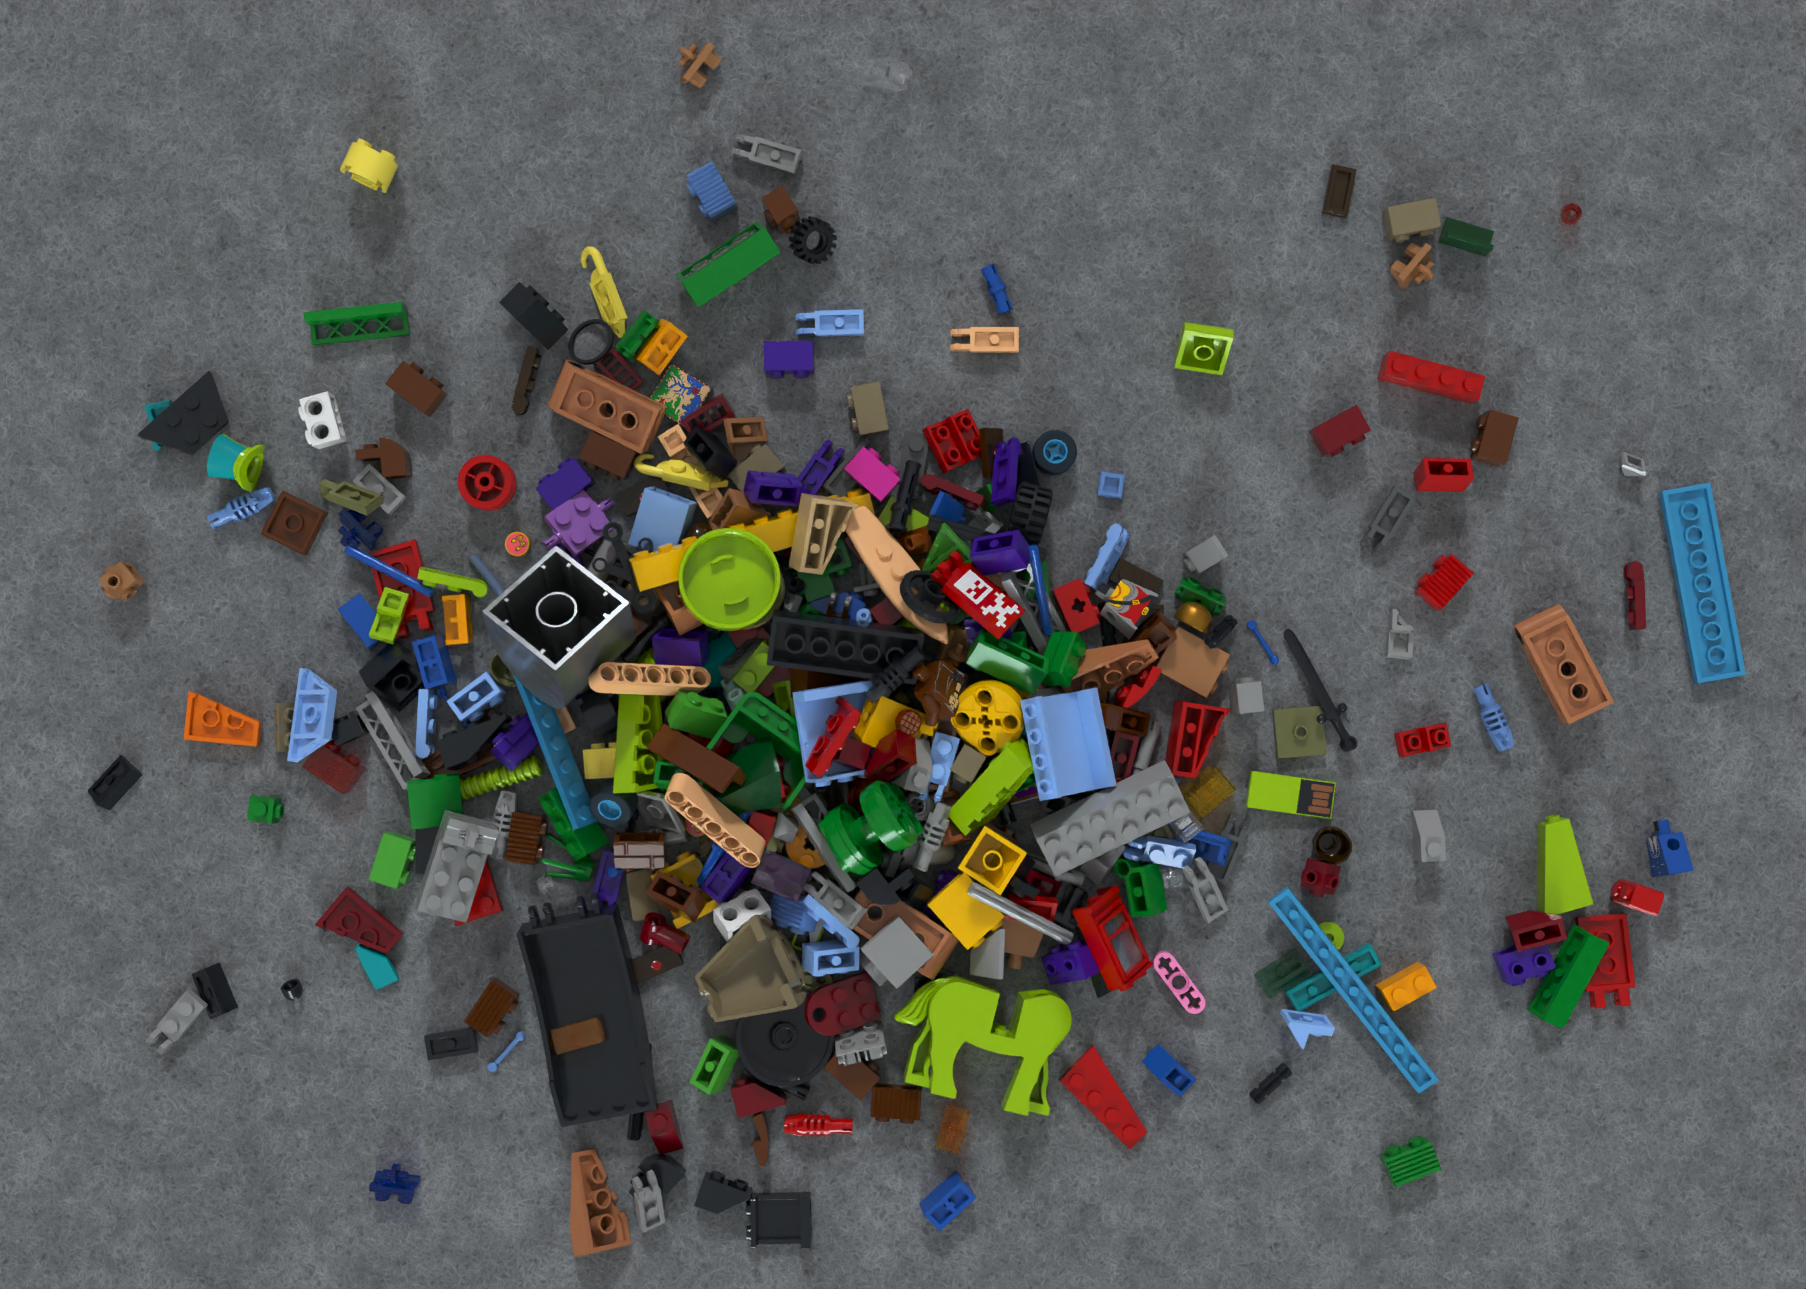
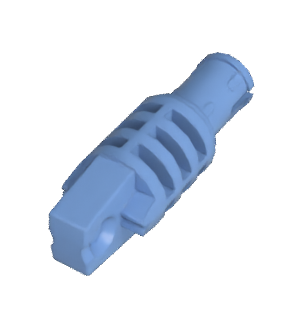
(242, 507)
(1494, 718)

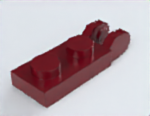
(971, 499)
(1635, 595)

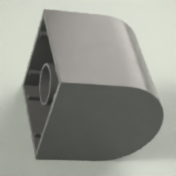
(558, 627)

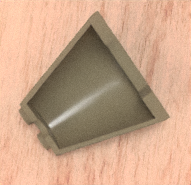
(753, 974)

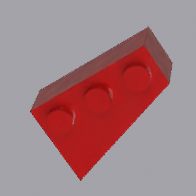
(1191, 735)

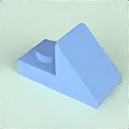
(1304, 1023)

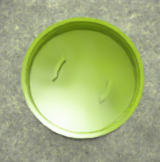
(729, 579)

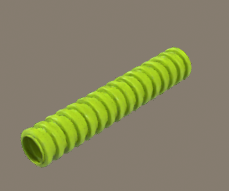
(500, 778)

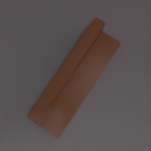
(695, 759)

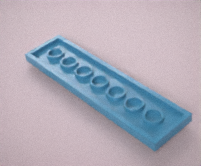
(1702, 583)

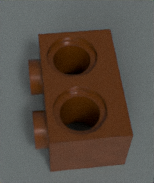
(1155, 629)

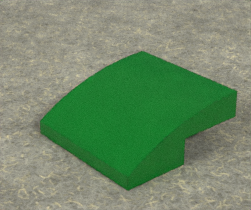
(431, 797)

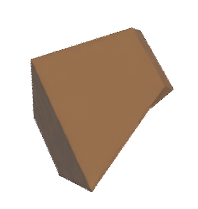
(744, 435)

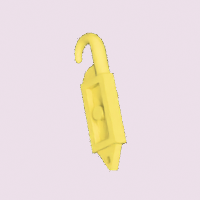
(605, 292)
(680, 473)

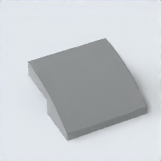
(897, 951)

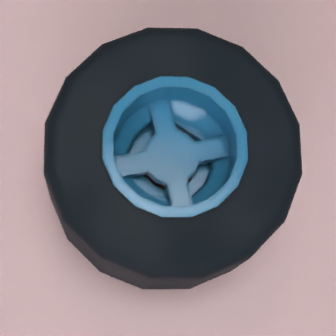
(1055, 444)
(611, 807)

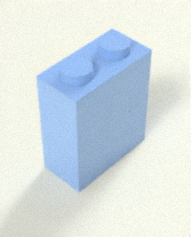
(661, 518)

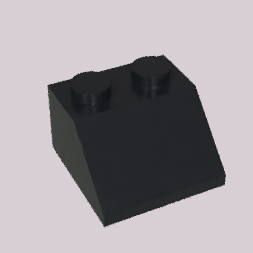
(393, 675)

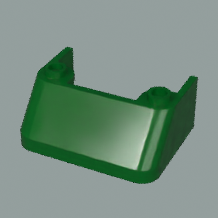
(762, 719)

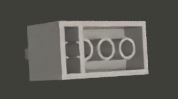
(455, 866)

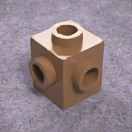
(121, 581)

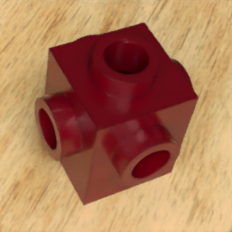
(1320, 877)

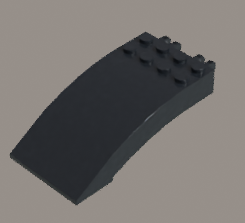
(582, 972)

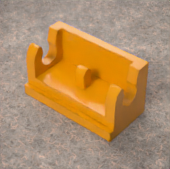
(660, 346)
(457, 619)

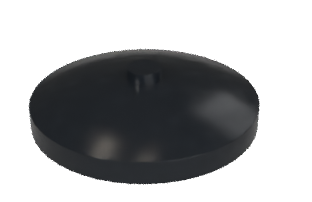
(782, 1046)

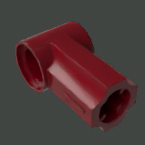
(657, 931)

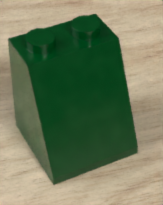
(762, 784)

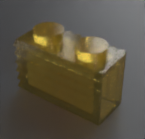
(1207, 791)

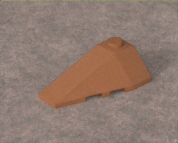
(1110, 665)
(593, 1213)

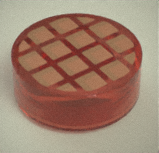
(908, 721)

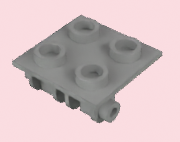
(860, 1039)

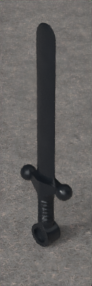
(1332, 714)

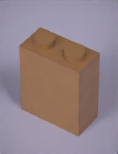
(1192, 663)

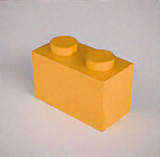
(1405, 986)

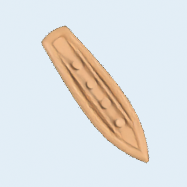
(888, 565)

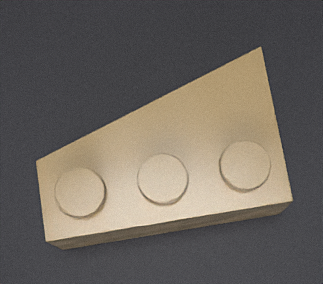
(817, 531)

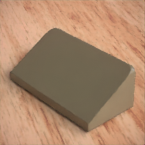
(640, 902)

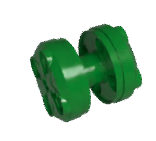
(856, 836)

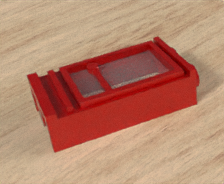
(1112, 939)

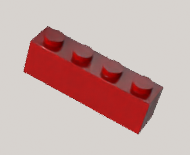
(1431, 377)

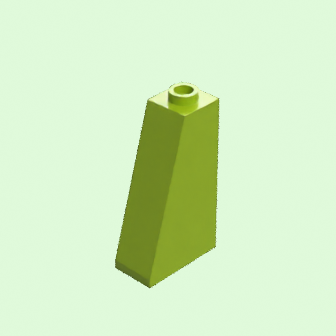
(1559, 868)

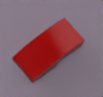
(1422, 739)

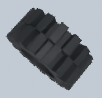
(800, 240)

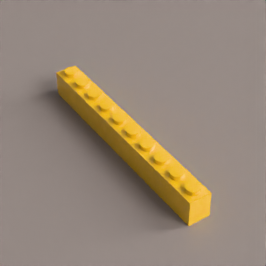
(777, 532)

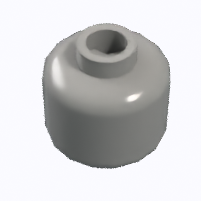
(927, 805)

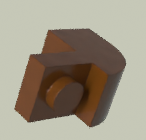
(393, 457)

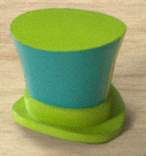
(235, 462)

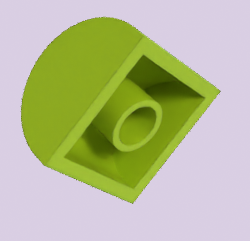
(1203, 348)

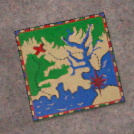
(680, 393)

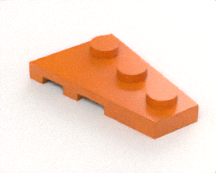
(217, 723)

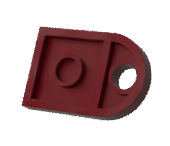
(844, 1004)

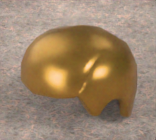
(1194, 615)

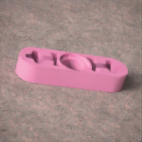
(1188, 983)

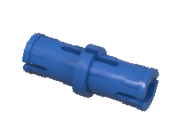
(996, 289)

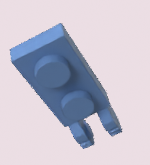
(1161, 851)

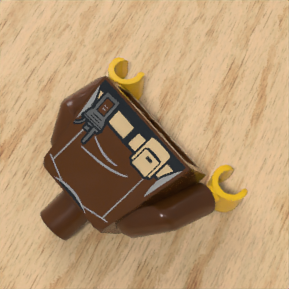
(938, 691)

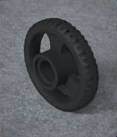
(927, 598)

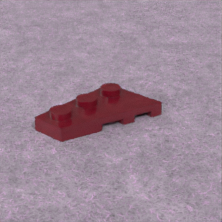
(360, 921)

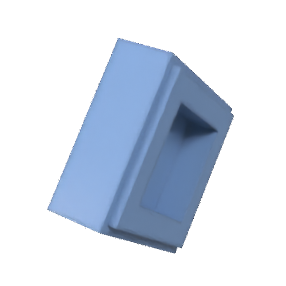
(1110, 485)

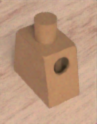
(735, 509)
(1020, 941)

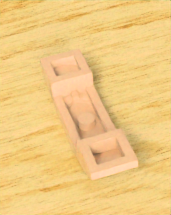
(673, 443)

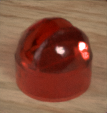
(1565, 213)

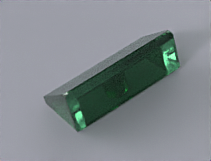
(1282, 973)

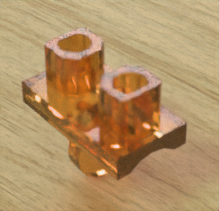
(952, 1128)

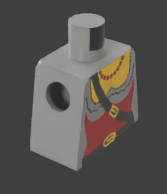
(1125, 605)

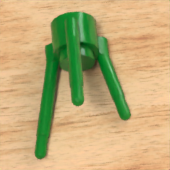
(580, 870)

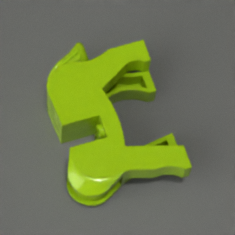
(964, 1010)

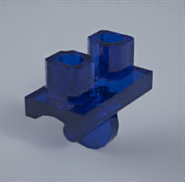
(368, 535)
(394, 1182)

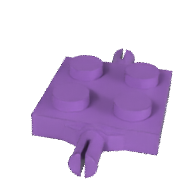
(577, 523)

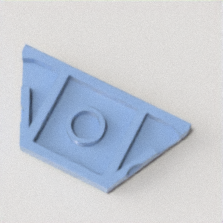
(312, 715)

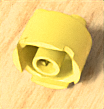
(369, 166)

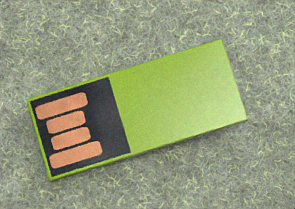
(1290, 794)

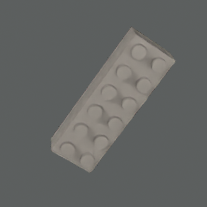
(1110, 818)

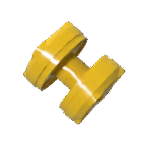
(990, 715)

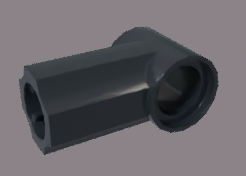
(1072, 899)

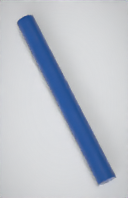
(389, 570)
(1040, 589)

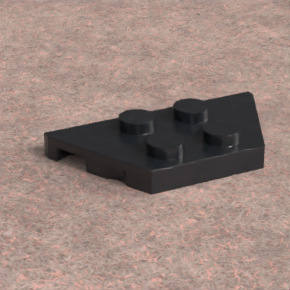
(189, 419)

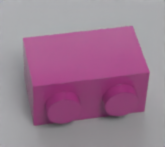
(873, 474)

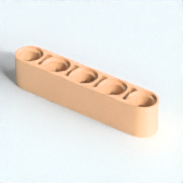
(639, 682)
(715, 820)

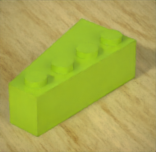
(637, 724)
(993, 787)

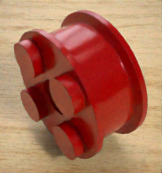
(500, 487)

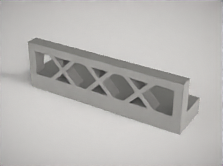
(1029, 618)
(397, 737)
(820, 843)

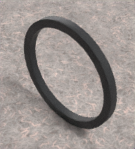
(603, 354)

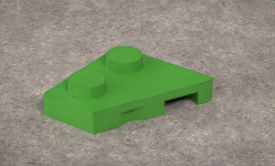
(943, 546)

